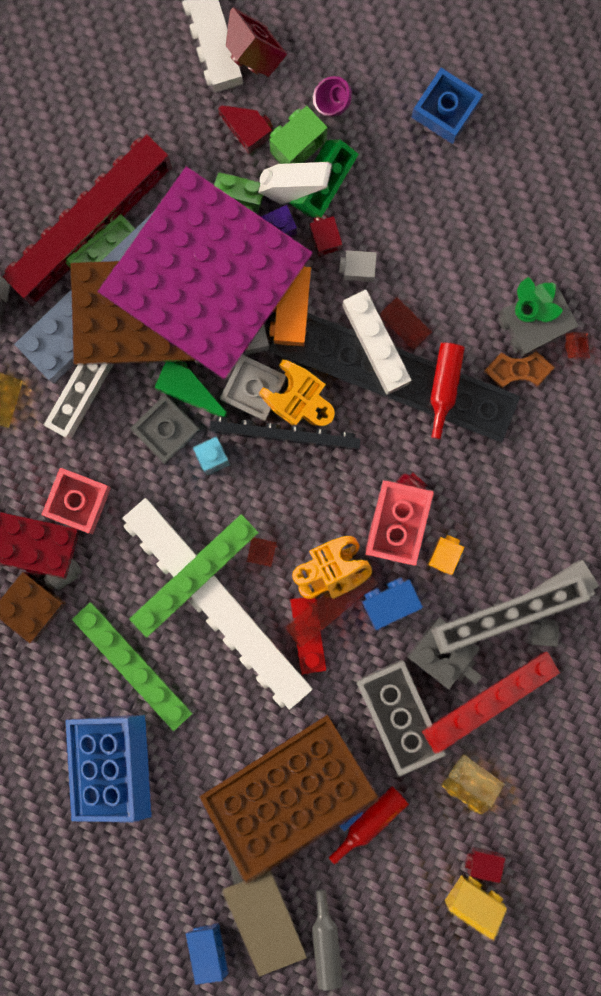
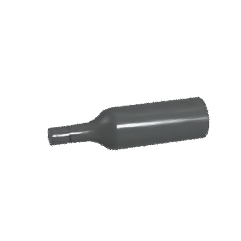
(326, 947)

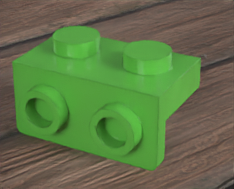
(241, 190)

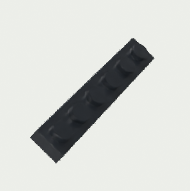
(275, 433)

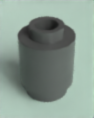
(58, 583)

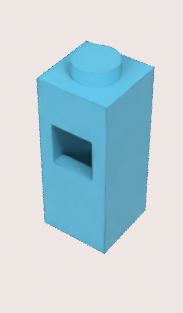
(211, 456)

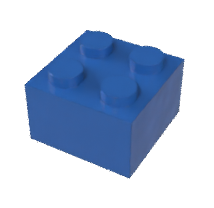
(447, 105)
(391, 603)

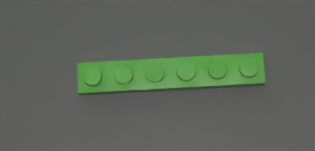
(193, 576)
(132, 666)

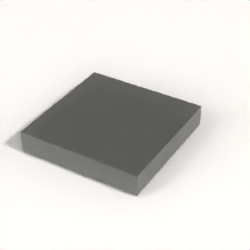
(165, 429)

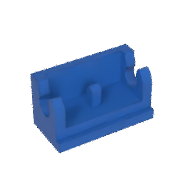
(207, 954)

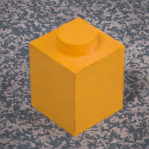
(446, 554)

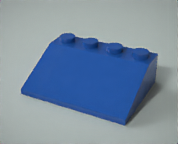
(108, 769)

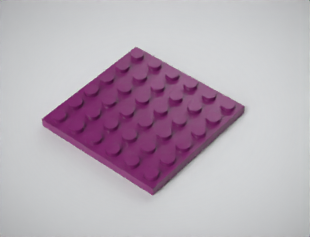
(205, 272)

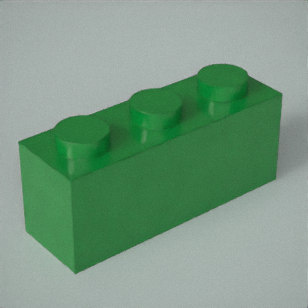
(342, 158)

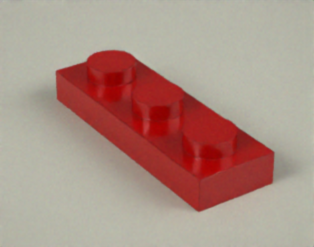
(310, 654)

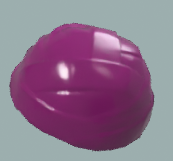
(332, 96)

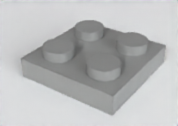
(245, 384)

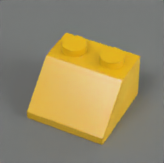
(476, 905)

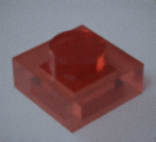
(577, 345)
(261, 552)

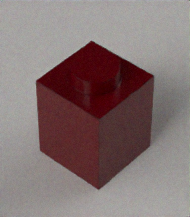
(325, 235)
(485, 864)

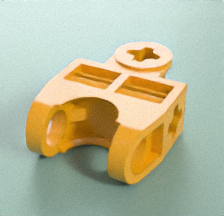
(300, 398)
(342, 569)

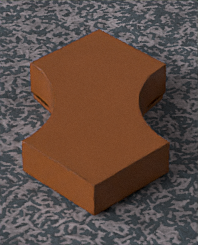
(530, 369)

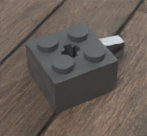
(448, 669)

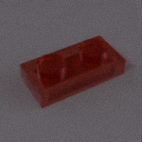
(405, 323)

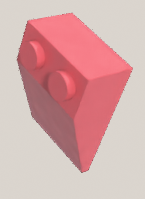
(399, 522)

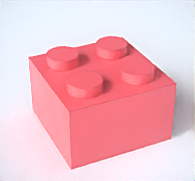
(76, 501)

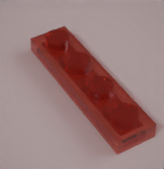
(324, 611)

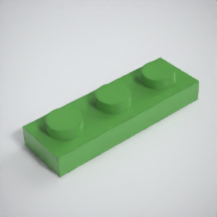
(103, 242)

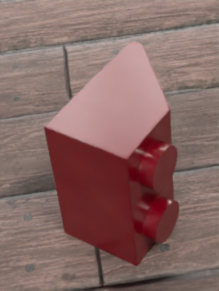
(253, 44)

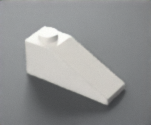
(292, 181)

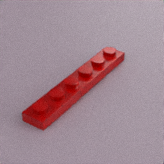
(490, 702)

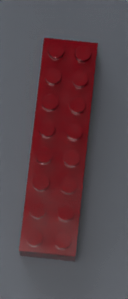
(95, 209)

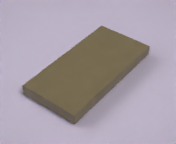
(264, 924)

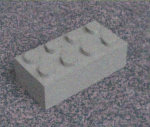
(398, 716)

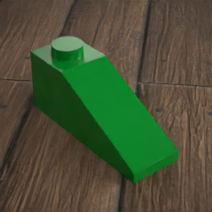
(183, 385)

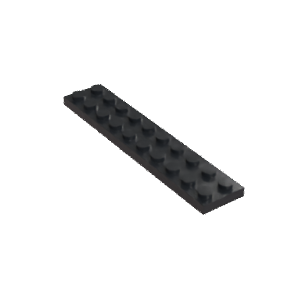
(339, 354)

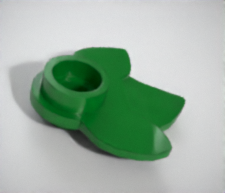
(539, 299)

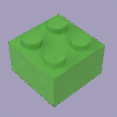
(298, 138)

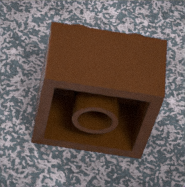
(29, 607)

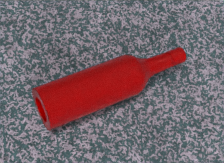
(445, 383)
(371, 822)

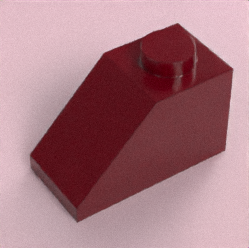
(247, 126)

